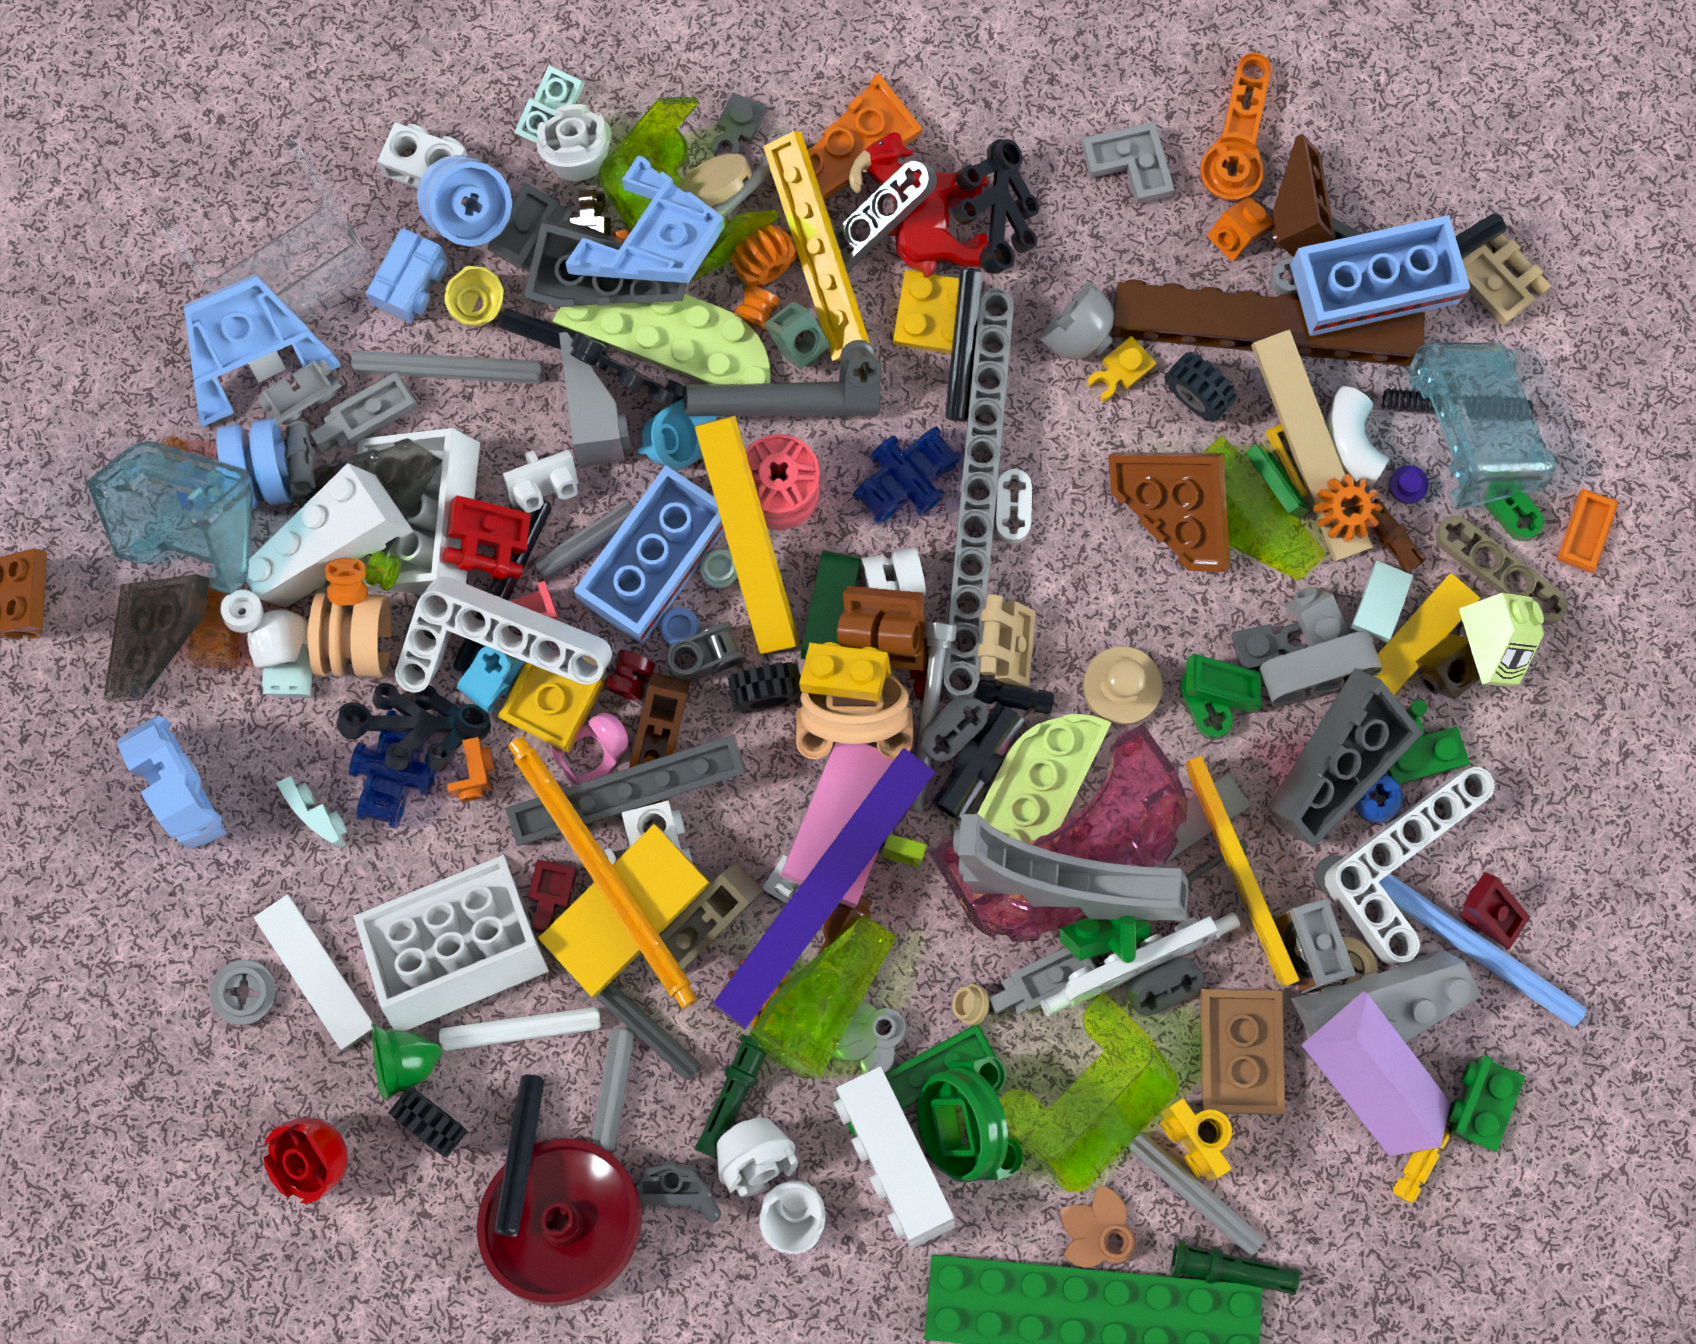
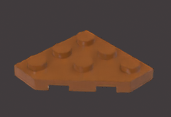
(1178, 502)

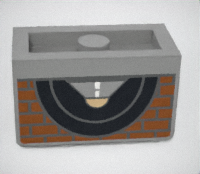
(1314, 945)

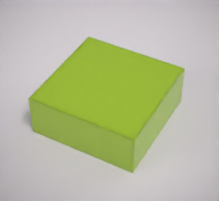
(904, 850)

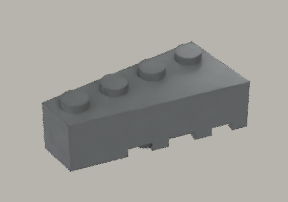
(1344, 758)

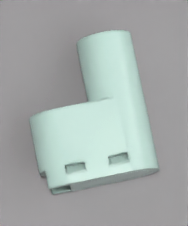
(290, 678)

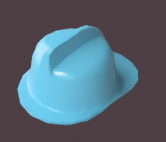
(672, 437)

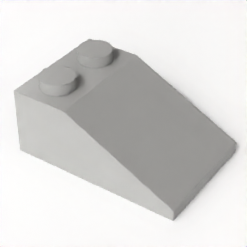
(596, 427)

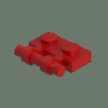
(489, 526)

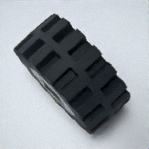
(1200, 387)

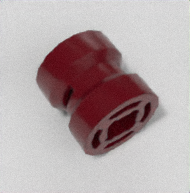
(629, 675)

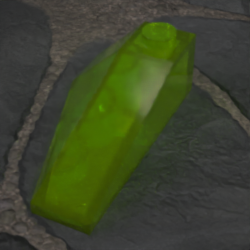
(1259, 520)
(816, 1006)

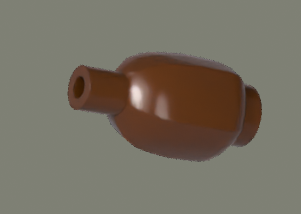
(843, 918)

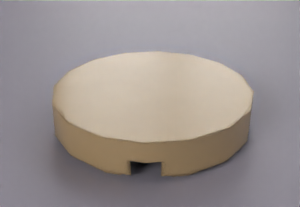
(717, 178)

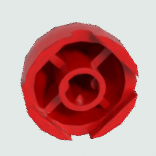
(305, 1158)

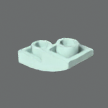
(554, 91)
(1382, 601)
(319, 819)

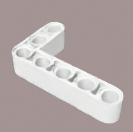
(495, 634)
(1397, 851)

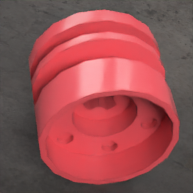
(795, 499)

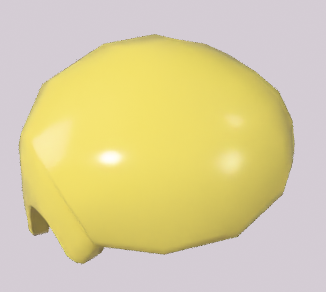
(464, 291)

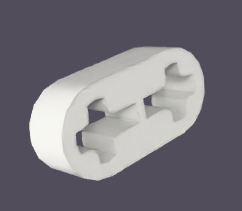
(1022, 506)

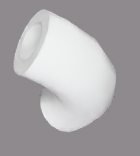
(1347, 431)

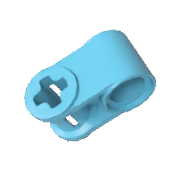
(489, 677)

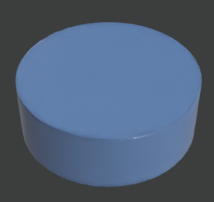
(678, 625)

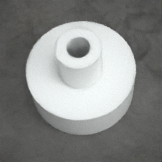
(242, 611)

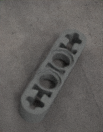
(873, 211)

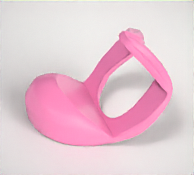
(613, 739)

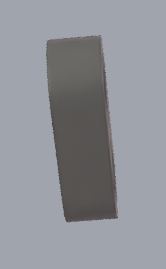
(953, 727)
(1165, 986)

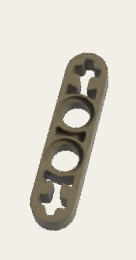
(1504, 565)

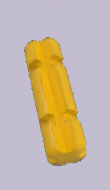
(1417, 1172)

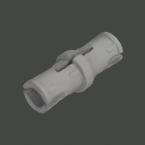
(300, 457)

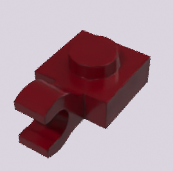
(550, 888)

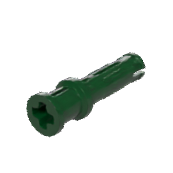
(740, 1077)
(1216, 1266)

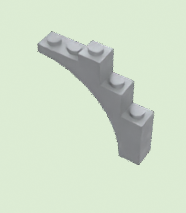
(1103, 890)

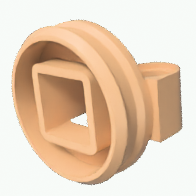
(855, 723)

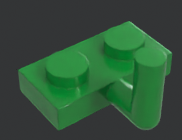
(1429, 753)
(1099, 936)

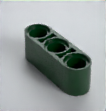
(834, 575)

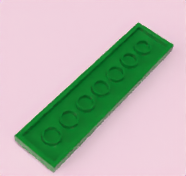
(1064, 1305)

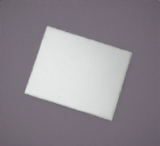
(267, 366)

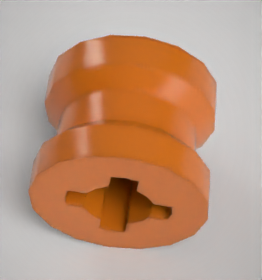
(757, 306)
(346, 581)

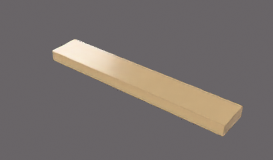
(1304, 429)

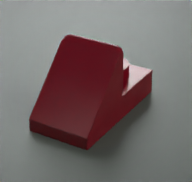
(1494, 910)

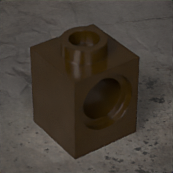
(1437, 660)

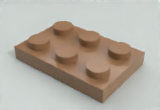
(1242, 1051)

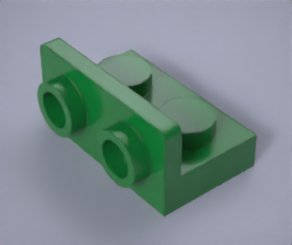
(1485, 1103)

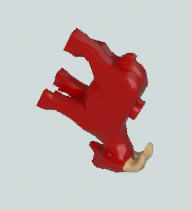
(924, 233)

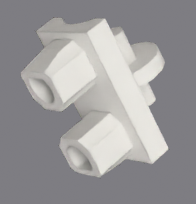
(540, 478)

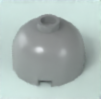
(1081, 325)

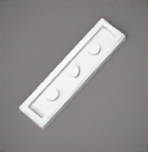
(315, 972)

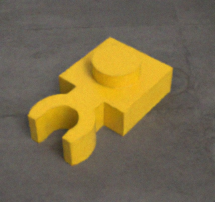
(1125, 366)

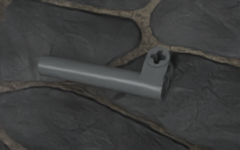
(853, 395)

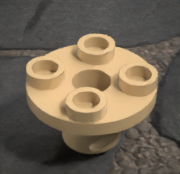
(1122, 685)

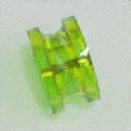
(382, 570)

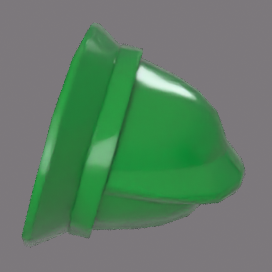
(401, 1059)

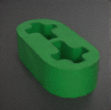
(1508, 518)
(1199, 713)

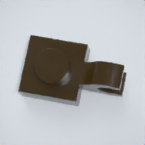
(591, 209)

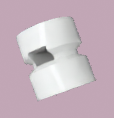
(903, 565)

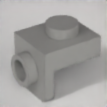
(1317, 615)

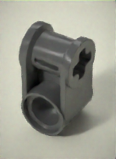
(707, 652)

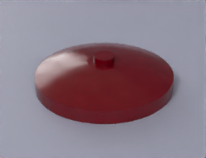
(574, 1225)

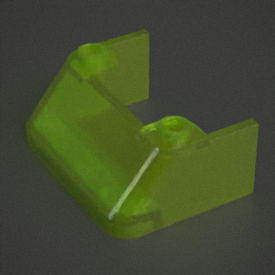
(664, 146)

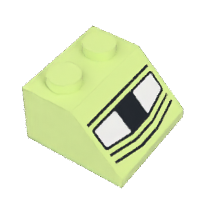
(1503, 636)

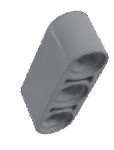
(1319, 668)

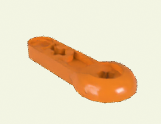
(1238, 139)

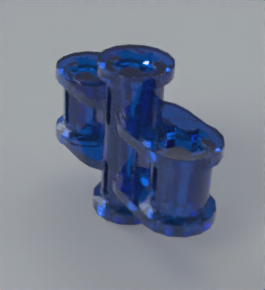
(907, 475)
(385, 785)

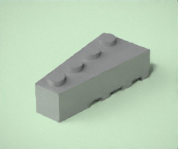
(1409, 996)

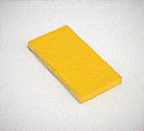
(589, 934)

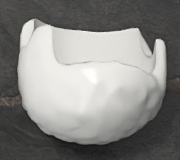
(277, 638)
(792, 1217)

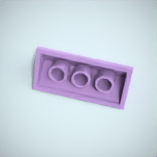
(1380, 1078)

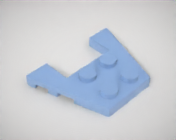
(666, 240)
(238, 328)

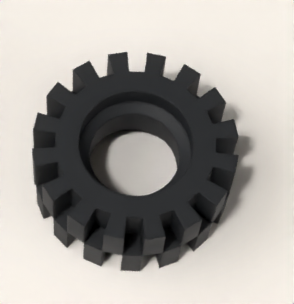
(765, 687)
(427, 1121)

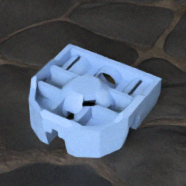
(174, 783)

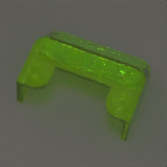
(1101, 1108)

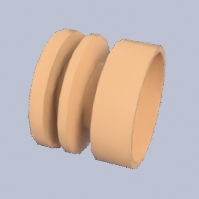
(342, 635)

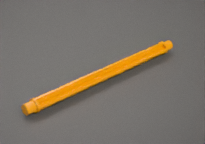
(603, 873)

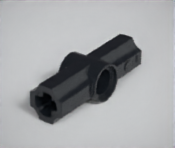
(978, 762)

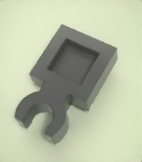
(738, 121)
(1259, 644)

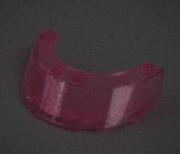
(1125, 824)

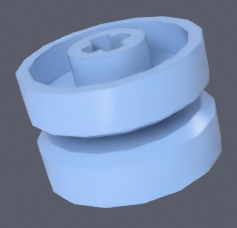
(486, 206)
(261, 456)

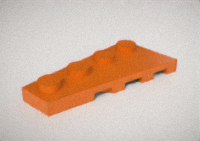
(863, 123)

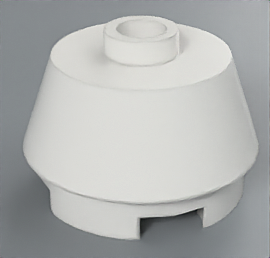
(574, 142)
(754, 1155)

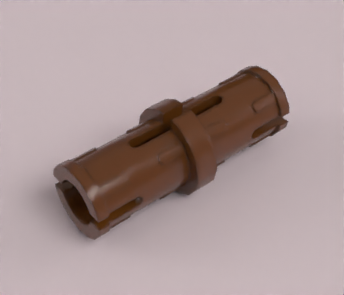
(1396, 540)

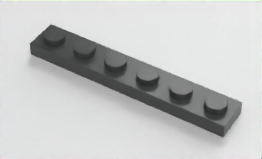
(633, 787)

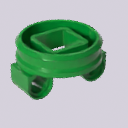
(974, 1086)

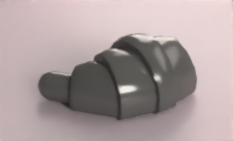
(677, 1186)

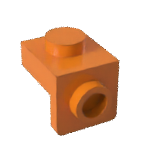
(1240, 227)
(479, 762)

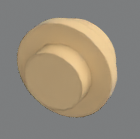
(971, 1004)

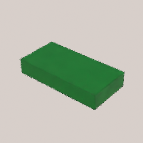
(1278, 481)
(1223, 683)

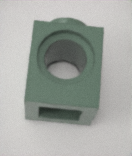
(785, 328)

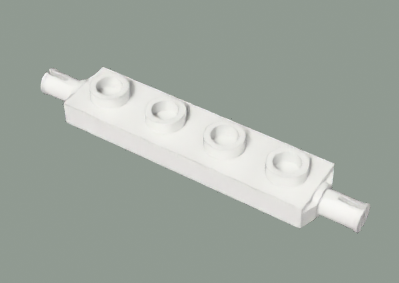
(1152, 953)

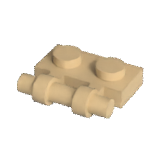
(1496, 286)
(1007, 641)

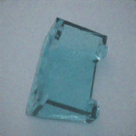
(1483, 420)
(177, 502)

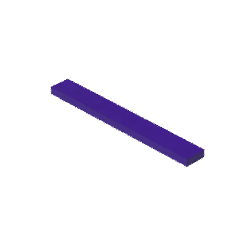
(823, 889)

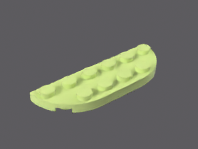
(678, 336)
(1043, 776)

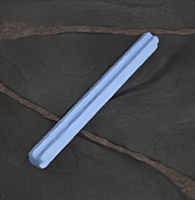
(1483, 951)

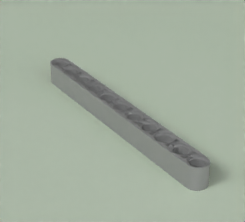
(979, 475)

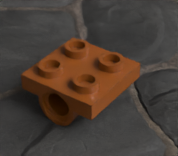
(22, 594)
(886, 621)

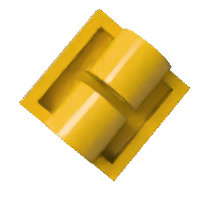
(1182, 1126)

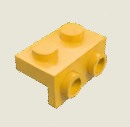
(845, 671)

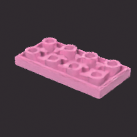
(842, 787)

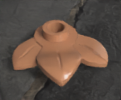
(1093, 1225)

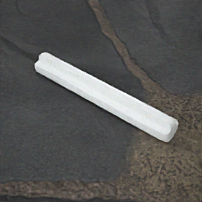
(519, 1028)

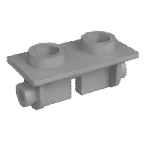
(312, 388)

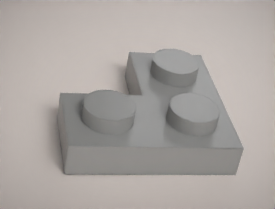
(1134, 150)

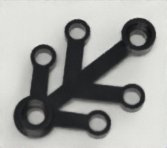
(1003, 160)
(591, 353)
(462, 723)

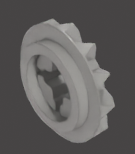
(231, 978)

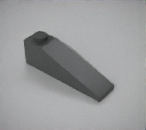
(553, 284)

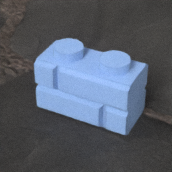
(407, 276)

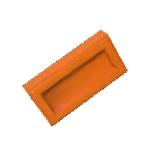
(1587, 530)

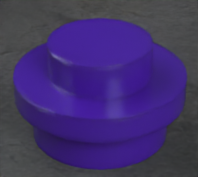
(1408, 484)

